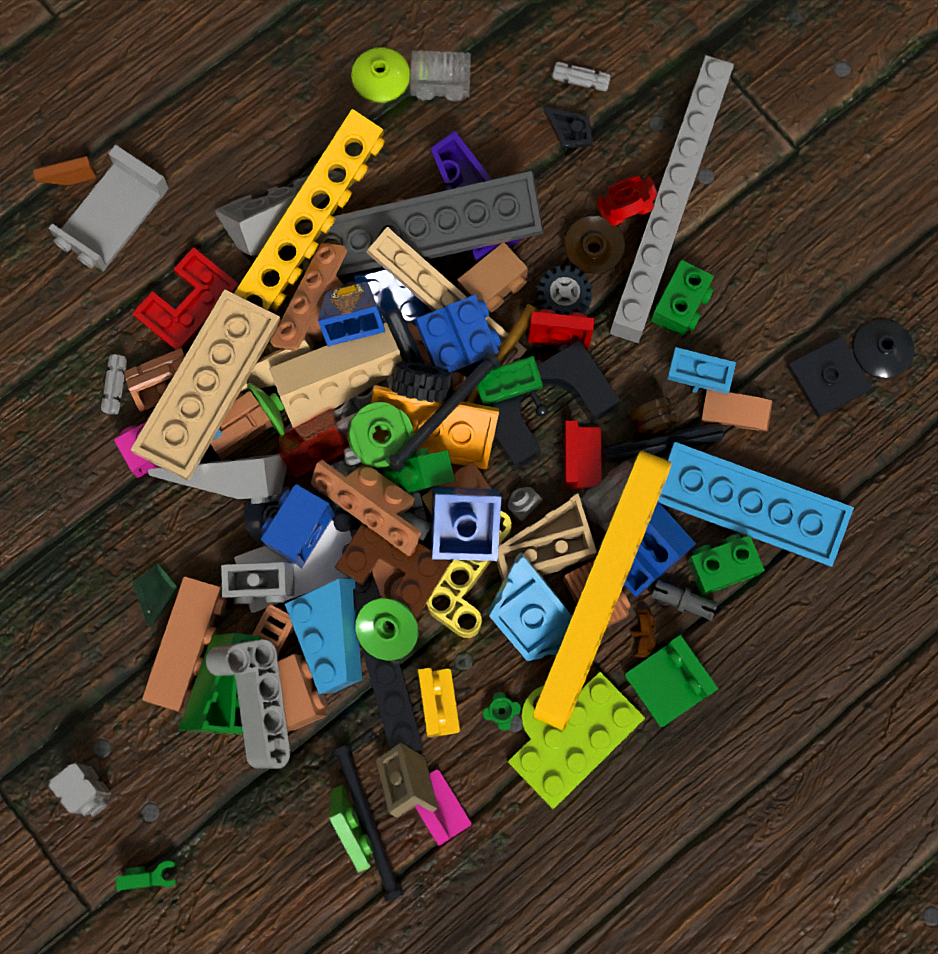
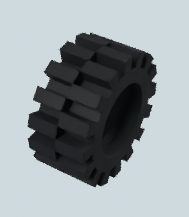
(421, 381)

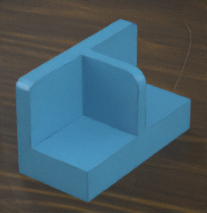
(701, 371)

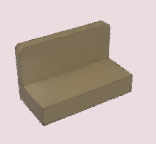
(405, 780)

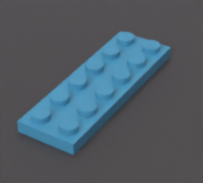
(755, 504)

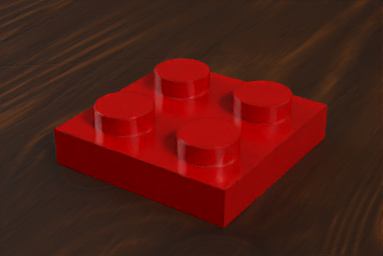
(557, 329)

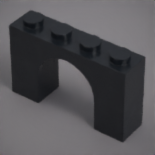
(570, 370)

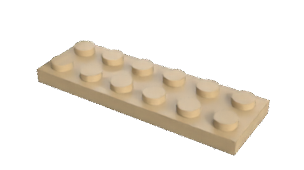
(206, 385)

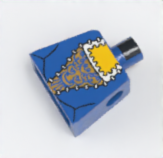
(349, 314)

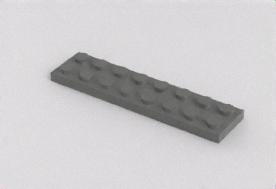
(439, 222)

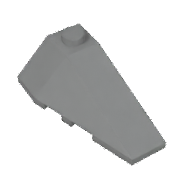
(254, 221)

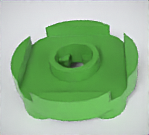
(363, 426)

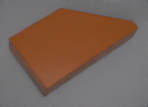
(66, 172)

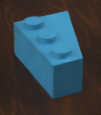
(328, 634)

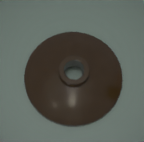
(597, 232)

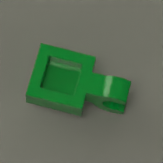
(139, 878)

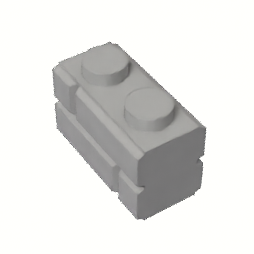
(80, 790)

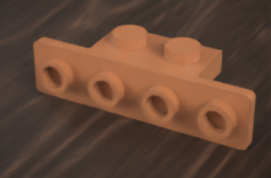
(307, 301)
(372, 501)

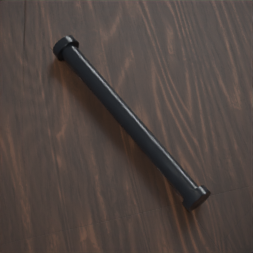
(397, 461)
(367, 822)

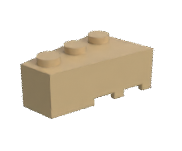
(552, 543)

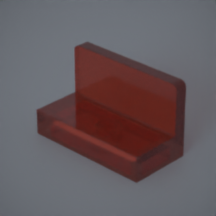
(311, 443)

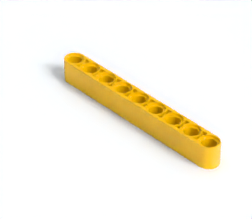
(602, 590)

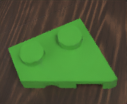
(349, 830)

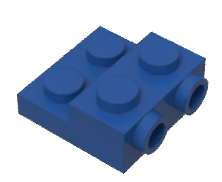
(458, 334)

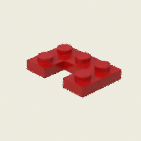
(183, 324)

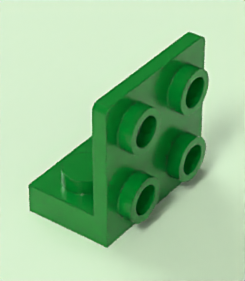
(671, 681)

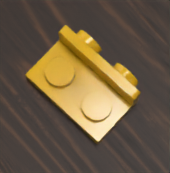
(438, 702)

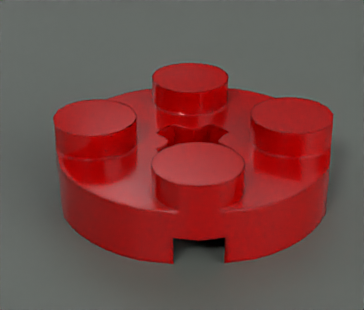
(627, 199)

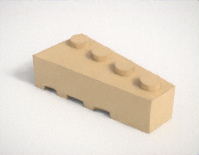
(334, 374)

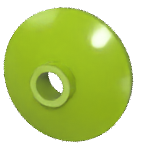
(380, 86)

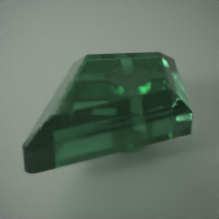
(154, 592)

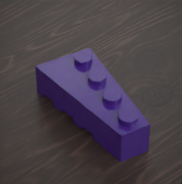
(460, 169)

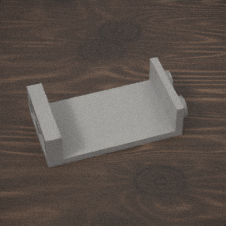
(111, 211)

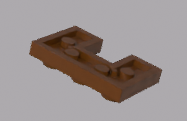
(420, 570)

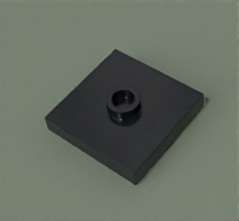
(829, 377)

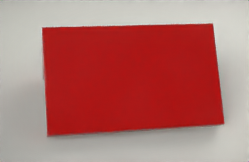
(582, 456)

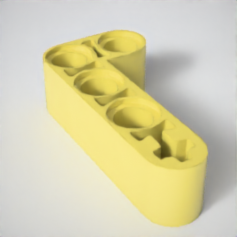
(457, 593)

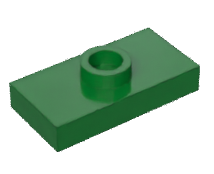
(510, 381)

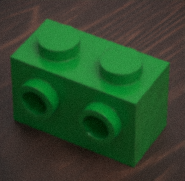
(682, 299)
(422, 471)
(725, 564)

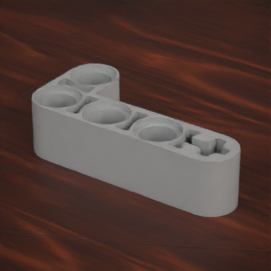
(259, 698)

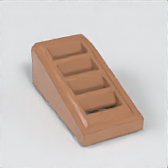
(264, 623)

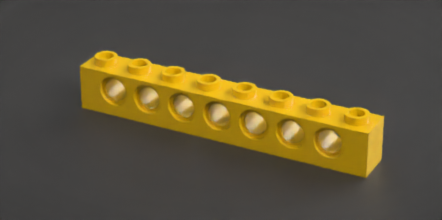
(354, 129)

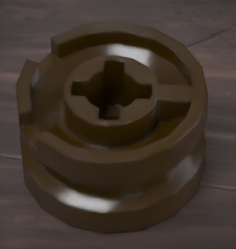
(653, 417)

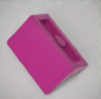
(449, 817)

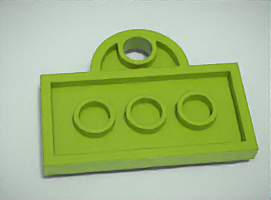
(559, 759)

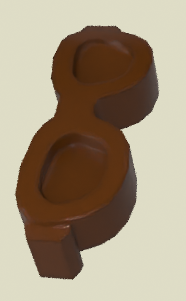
(647, 641)

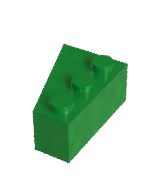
(214, 699)

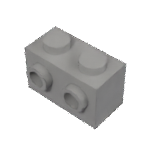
(258, 580)

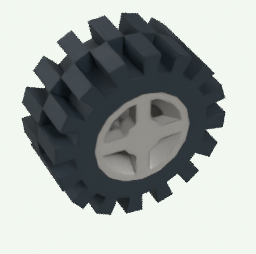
(564, 285)

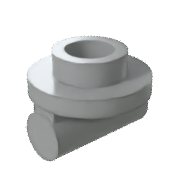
(523, 502)

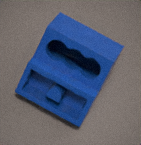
(659, 550)

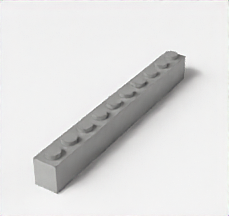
(671, 200)

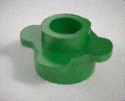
(503, 720)

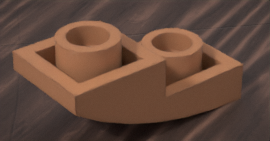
(737, 410)

